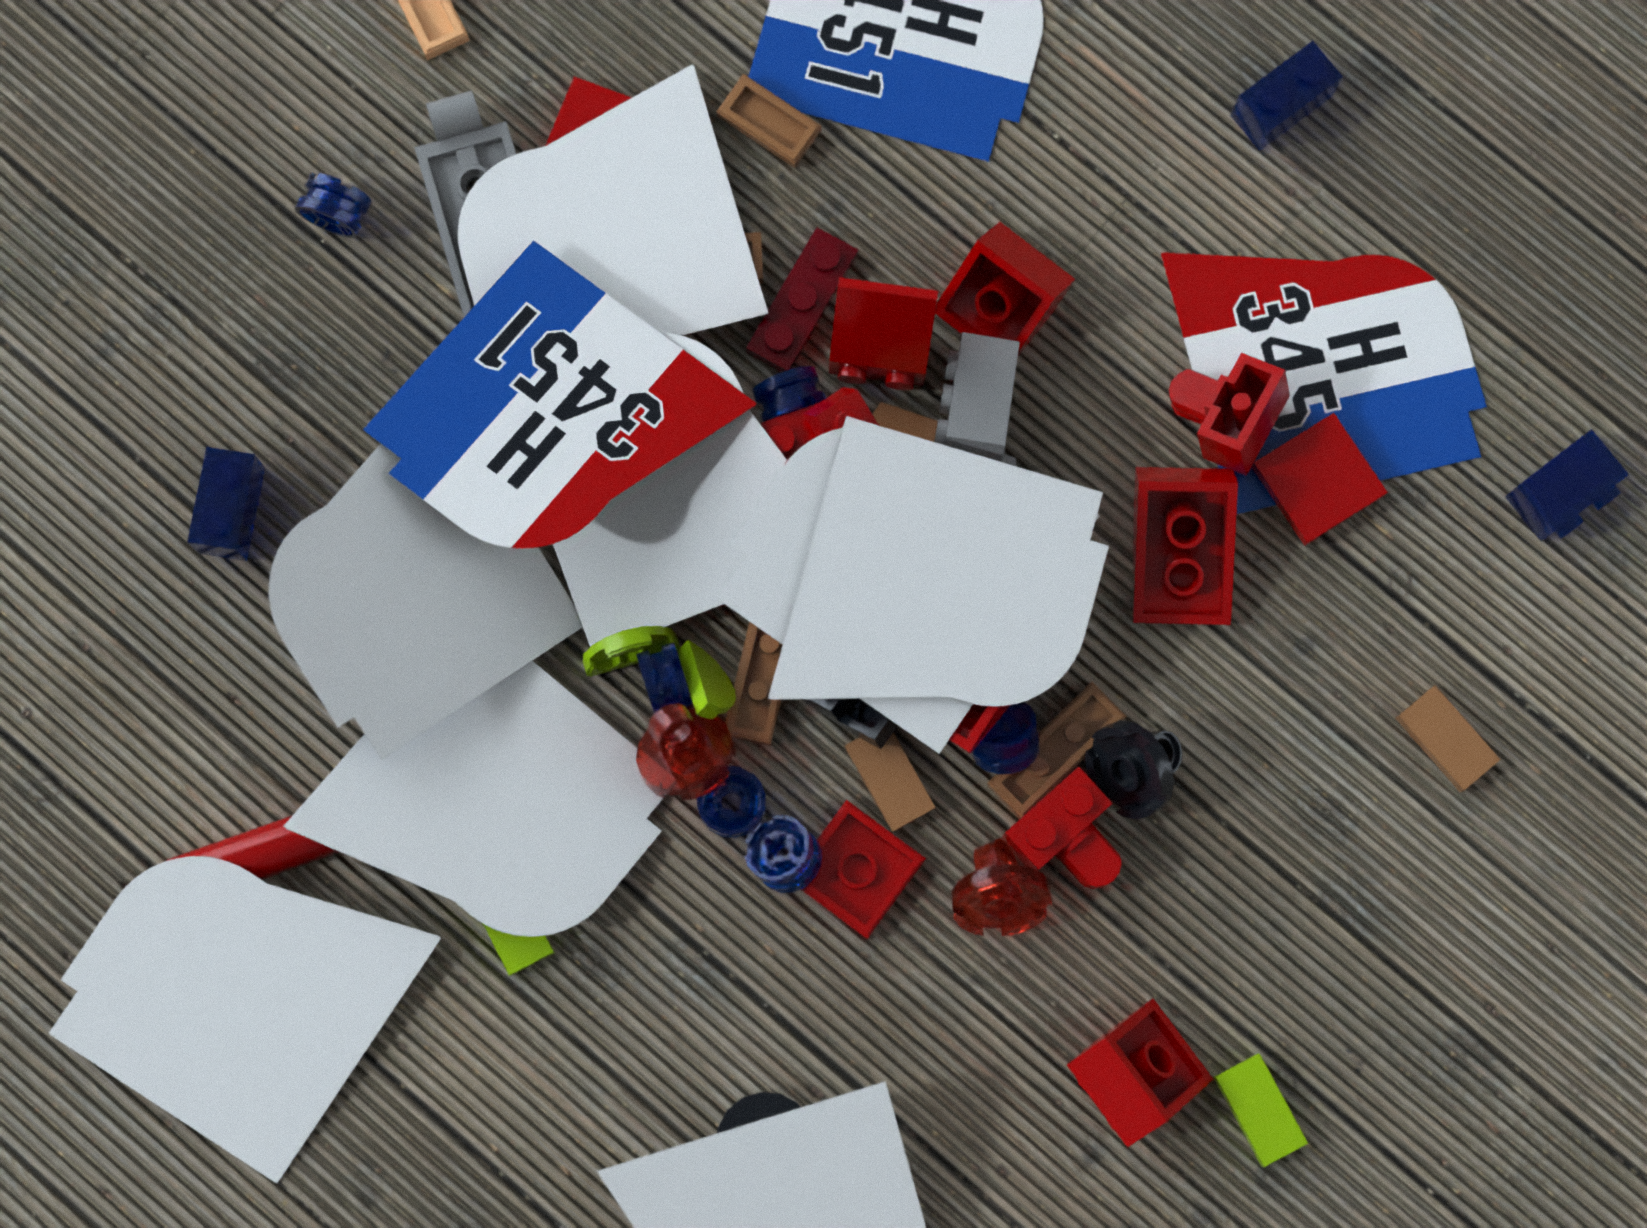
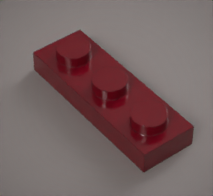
(801, 301)

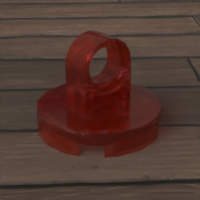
(684, 753)
(1000, 893)

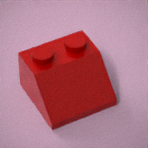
(1003, 289)
(1140, 1073)

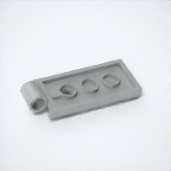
(449, 164)

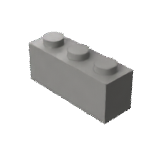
(979, 397)

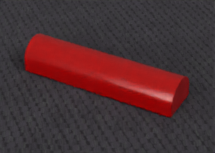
(265, 850)

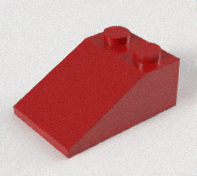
(882, 333)
(1184, 545)

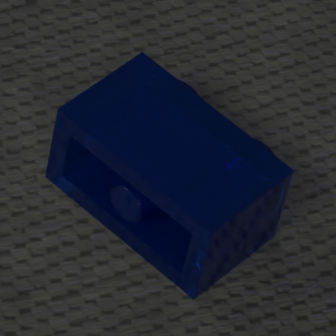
(1286, 95)
(1566, 486)
(226, 503)

